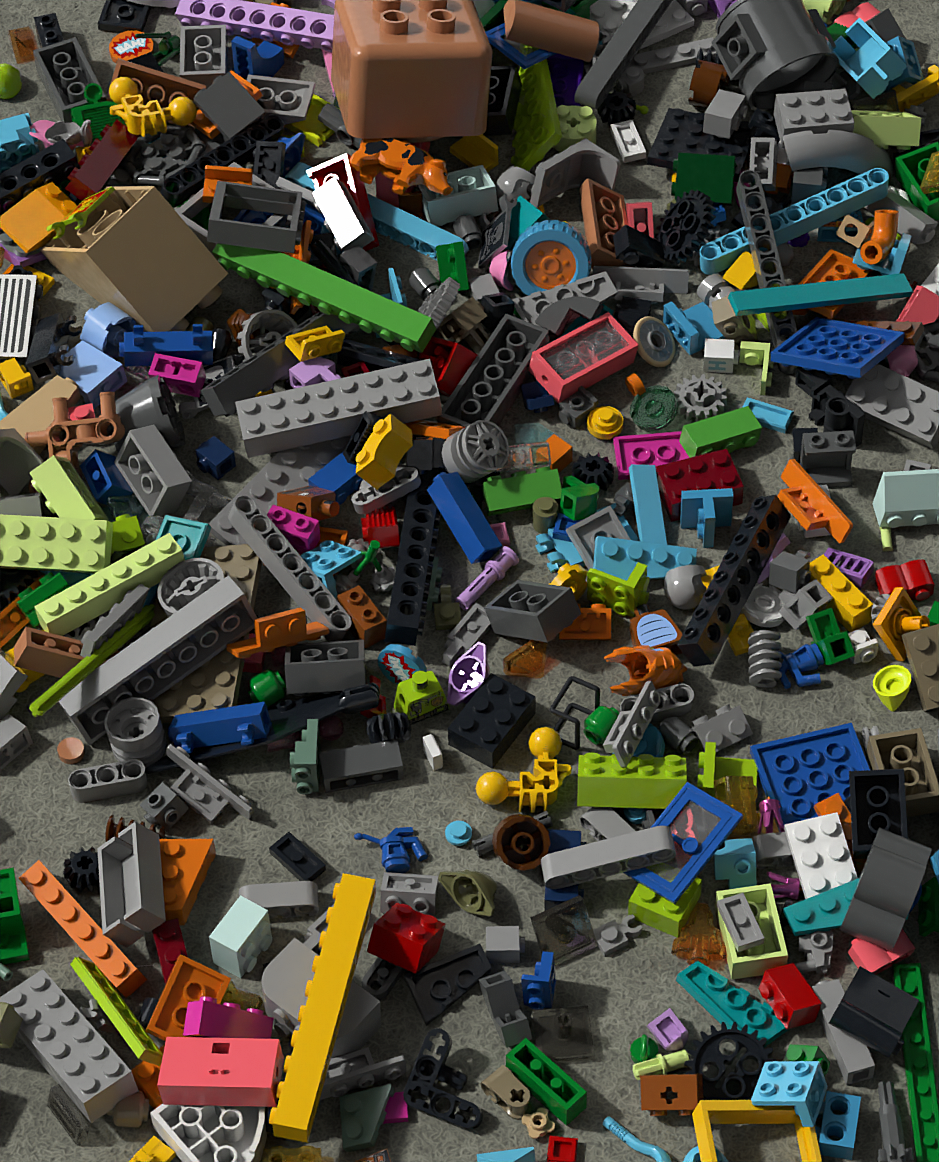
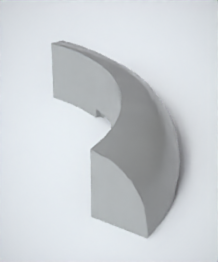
(835, 150)

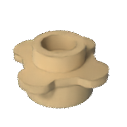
(536, 1131)

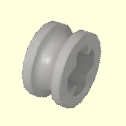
(868, 732)

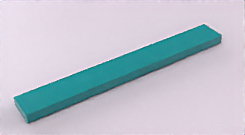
(820, 294)

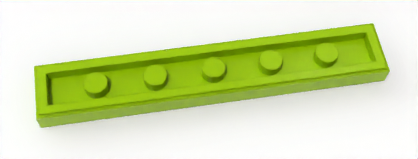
(117, 1011)

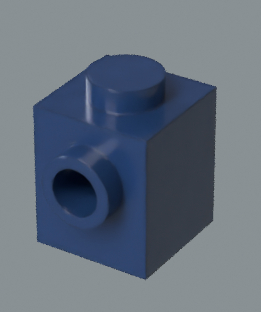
(215, 458)

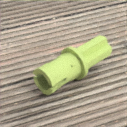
(661, 1064)

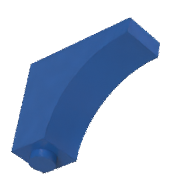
(254, 60)

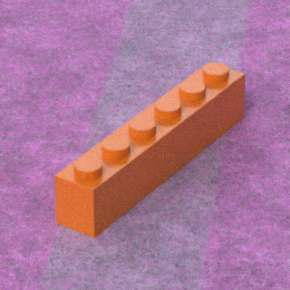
(82, 929)

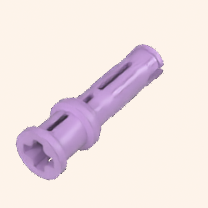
(494, 570)

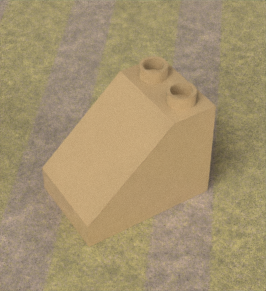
(139, 259)

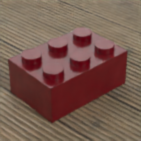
(700, 472)

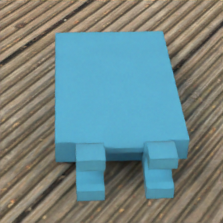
(566, 550)

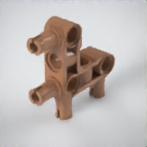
(78, 431)

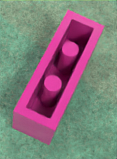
(214, 1020)

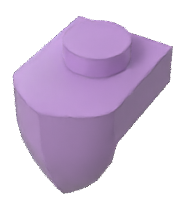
(669, 1031)

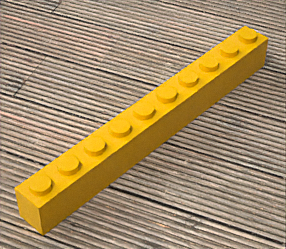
(324, 1008)

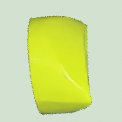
(892, 685)

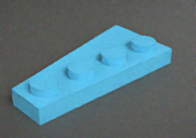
(620, 557)

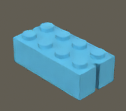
(872, 63)

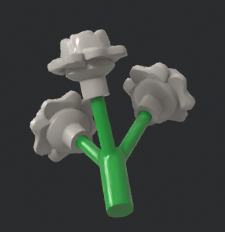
(382, 578)

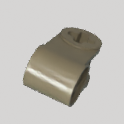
(508, 1092)

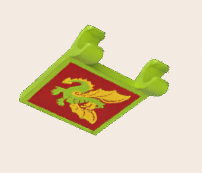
(80, 213)

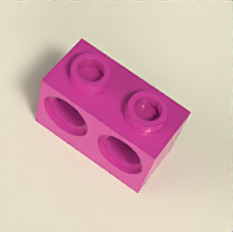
(180, 374)
(298, 529)

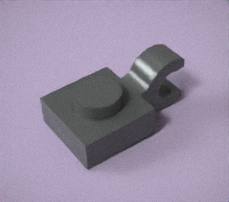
(624, 500)

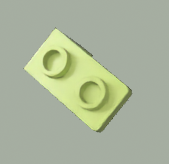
(758, 353)

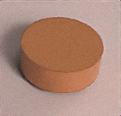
(71, 750)

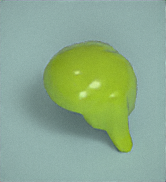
(9, 81)

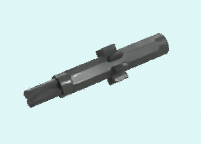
(891, 1127)

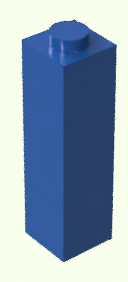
(464, 517)

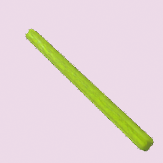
(89, 664)

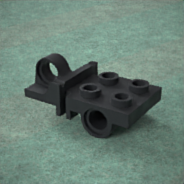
(830, 405)

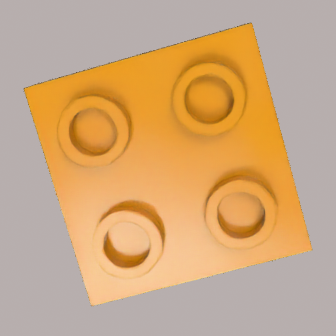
(896, 619)

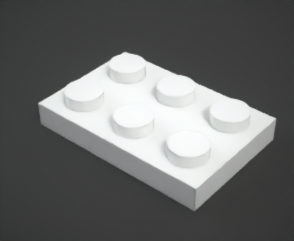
(820, 853)

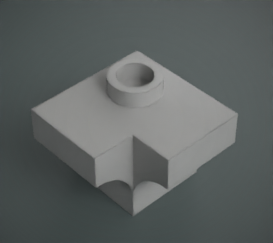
(807, 601)

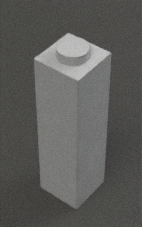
(910, 220)
(850, 1054)

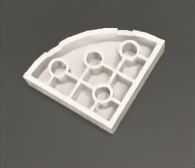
(212, 1132)

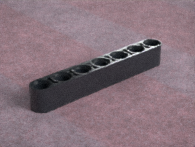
(238, 149)

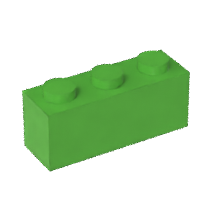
(720, 432)
(520, 490)

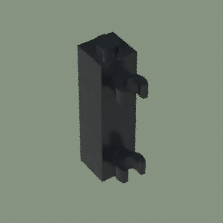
(50, 346)

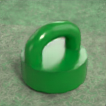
(643, 1049)

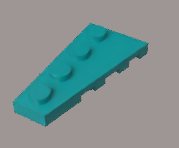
(821, 911)
(730, 1003)

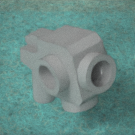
(817, 949)

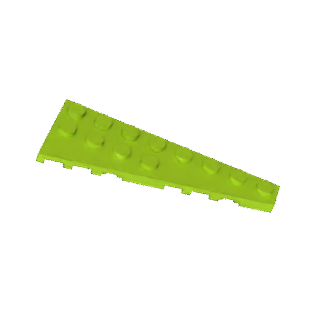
(535, 117)

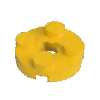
(572, 577)

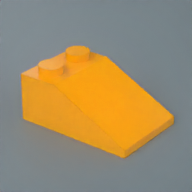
(33, 214)

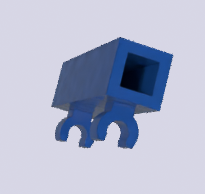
(141, 346)
(220, 726)

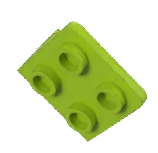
(126, 534)
(618, 593)
(719, 767)

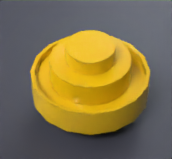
(605, 422)

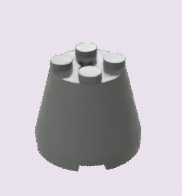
(150, 405)

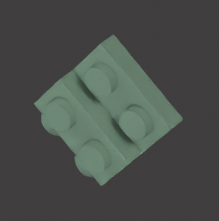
(305, 759)

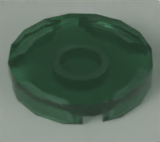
(654, 408)

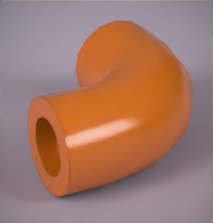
(882, 238)

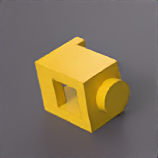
(15, 378)

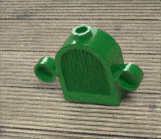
(96, 111)

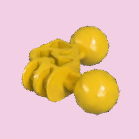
(150, 117)
(535, 788)

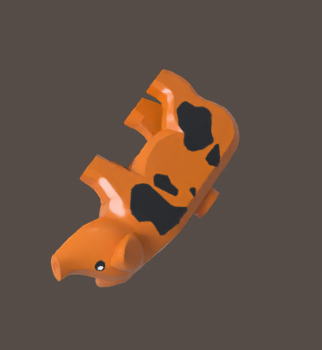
(402, 163)

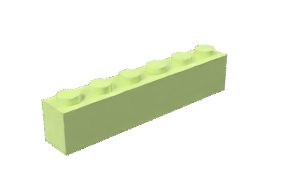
(108, 586)

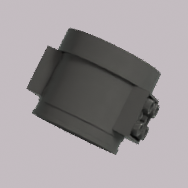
(774, 48)

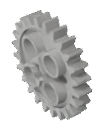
(440, 302)

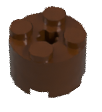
(707, 82)
(527, 827)

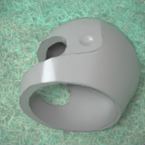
(514, 183)
(684, 586)

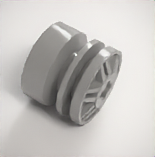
(475, 450)
(135, 731)

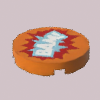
(127, 46)

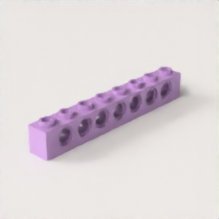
(261, 21)

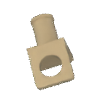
(864, 232)

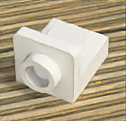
(863, 646)

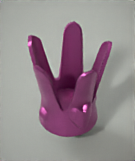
(769, 809)
(788, 889)

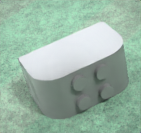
(284, 993)

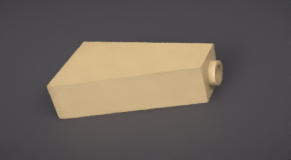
(37, 410)

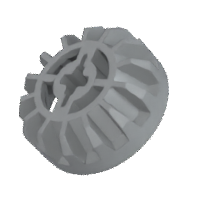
(272, 320)
(186, 582)

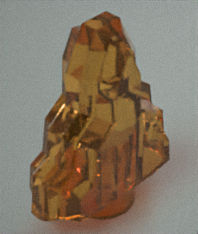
(700, 938)

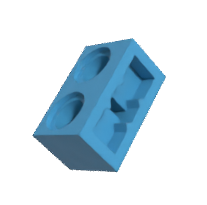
(842, 1126)

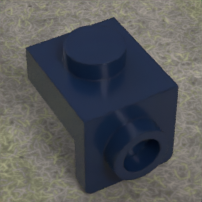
(536, 397)

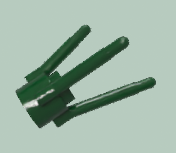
(168, 46)

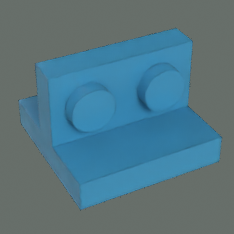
(706, 511)

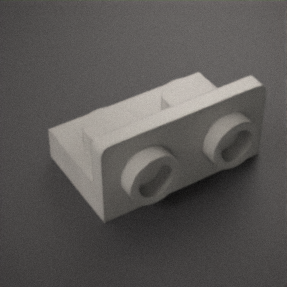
(409, 889)

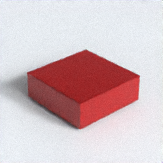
(562, 1149)

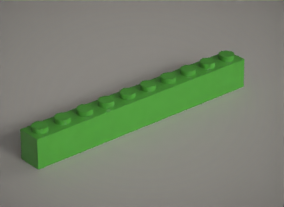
(329, 294)

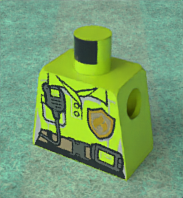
(420, 697)

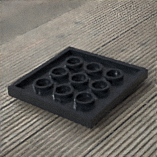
(684, 133)

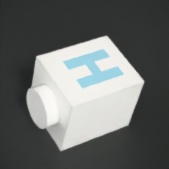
(720, 355)

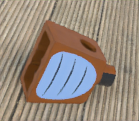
(654, 629)

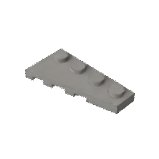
(594, 287)
(117, 618)

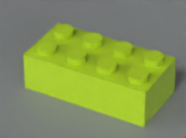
(642, 784)

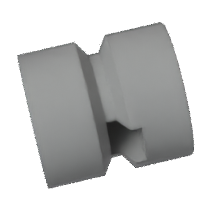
(713, 288)

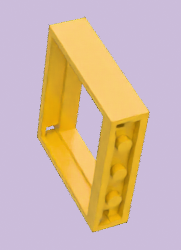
(744, 1112)

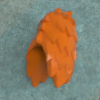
(645, 665)

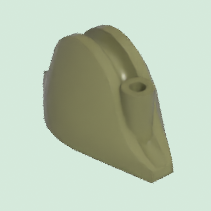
(470, 890)

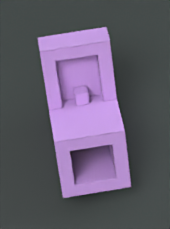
(312, 372)

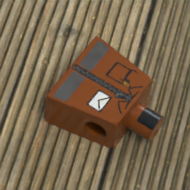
(318, 501)

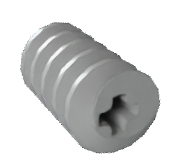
(762, 658)

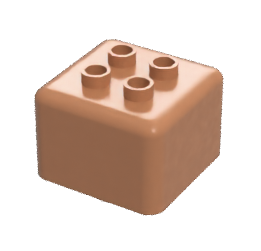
(411, 68)

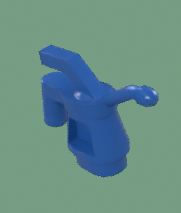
(801, 660)
(394, 853)

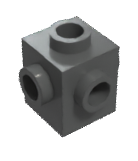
(163, 807)

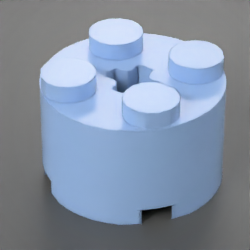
(106, 328)

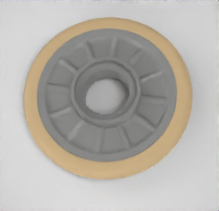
(665, 350)

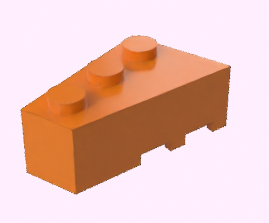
(183, 872)

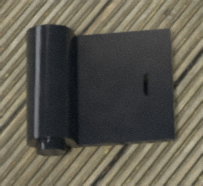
(874, 1012)

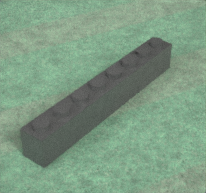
(264, 368)

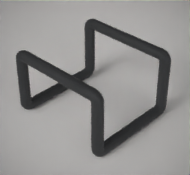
(564, 715)

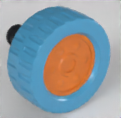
(549, 256)

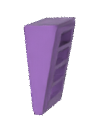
(864, 565)

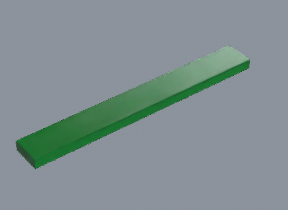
(919, 1066)

